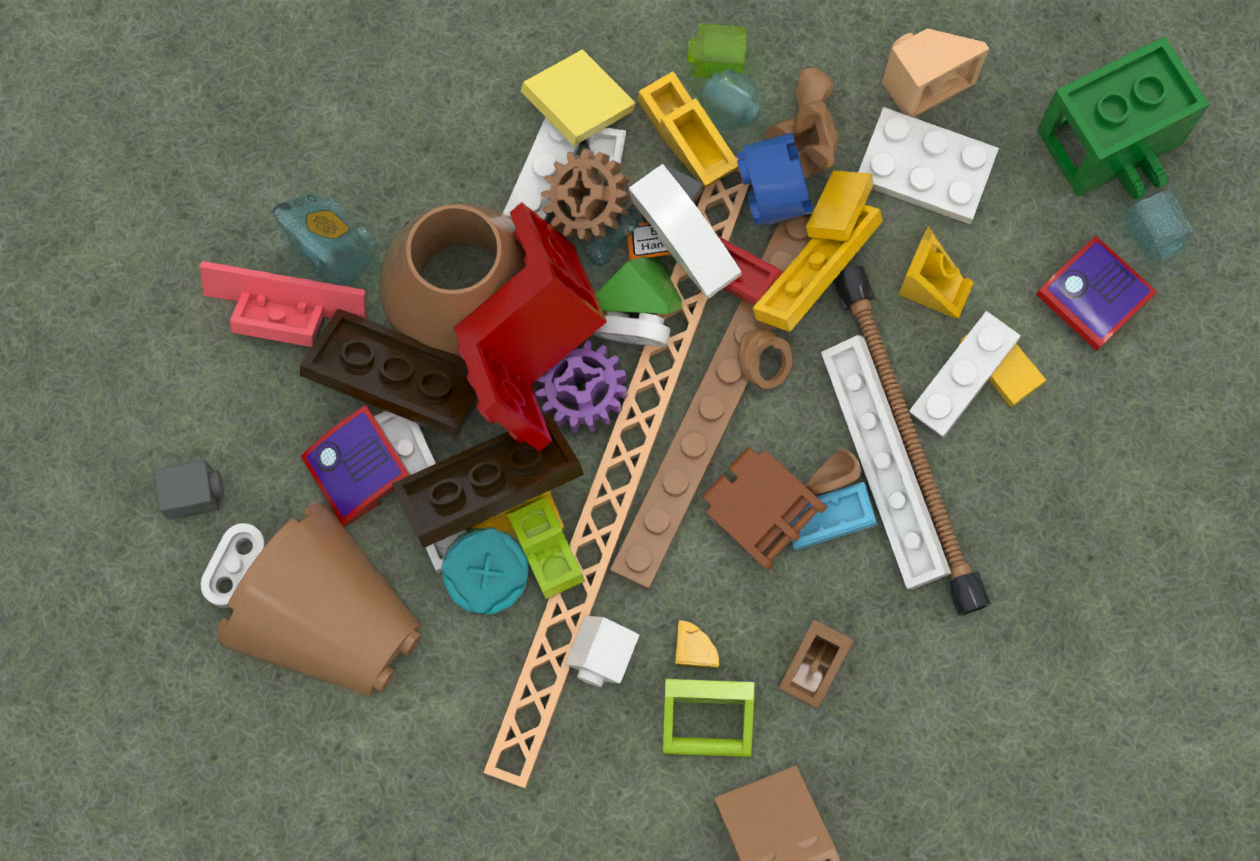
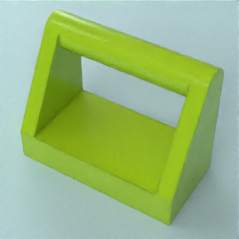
(715, 693)

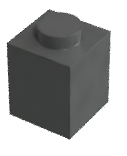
(188, 489)

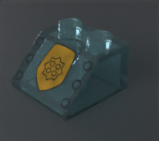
(326, 238)

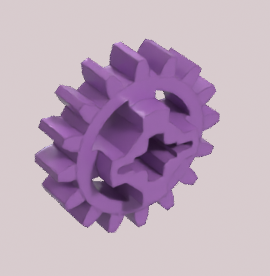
(598, 381)

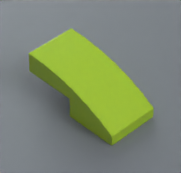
(546, 547)

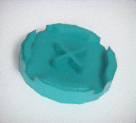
(485, 570)

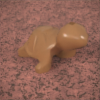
(813, 125)

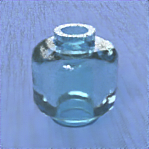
(730, 98)

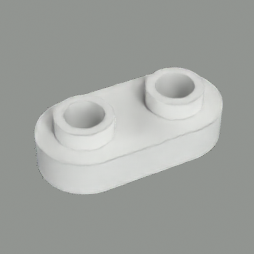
(645, 330)
(229, 564)

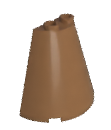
(320, 608)

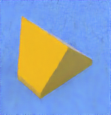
(935, 279)

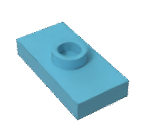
(847, 513)

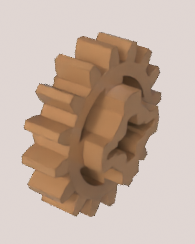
(595, 210)

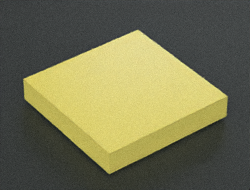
(577, 97)

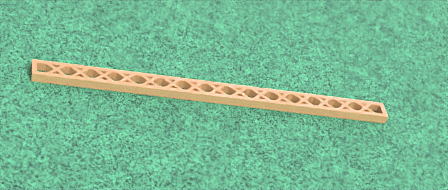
(594, 501)

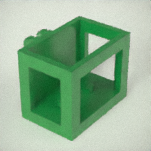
(1125, 118)

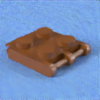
(761, 505)

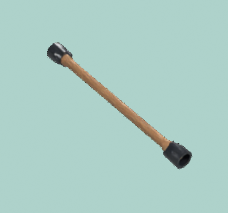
(965, 587)

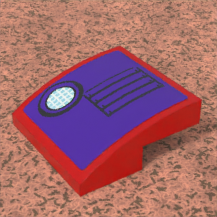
(1096, 293)
(355, 465)

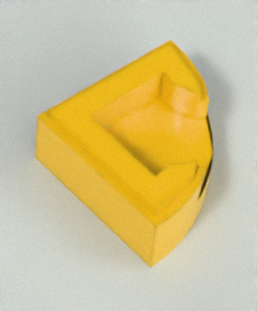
(695, 647)

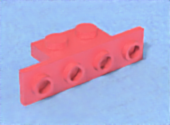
(277, 304)

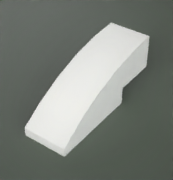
(684, 231)

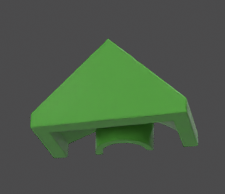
(640, 287)

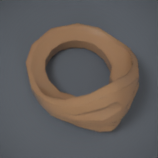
(750, 348)
(835, 473)

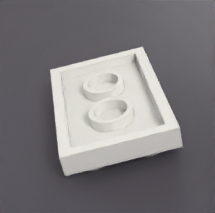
(928, 165)

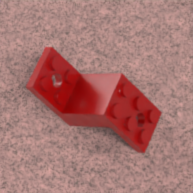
(528, 328)

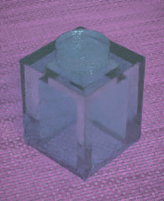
(1159, 225)

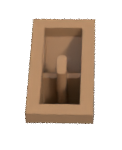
(816, 664)

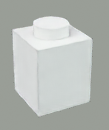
(601, 651)

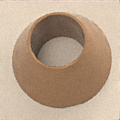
(433, 312)

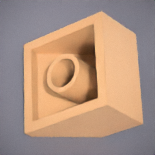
(931, 69)

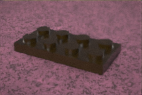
(392, 373)
(483, 483)

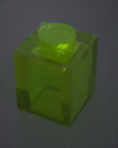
(717, 49)

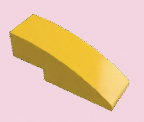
(687, 129)

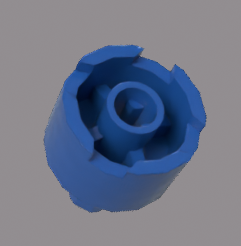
(776, 180)

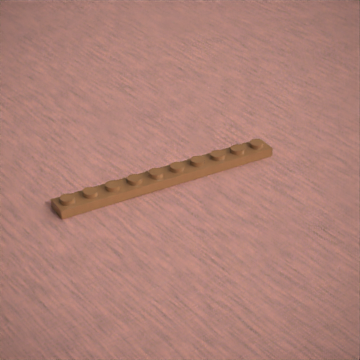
(699, 431)

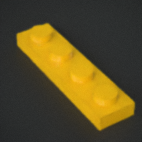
(812, 274)

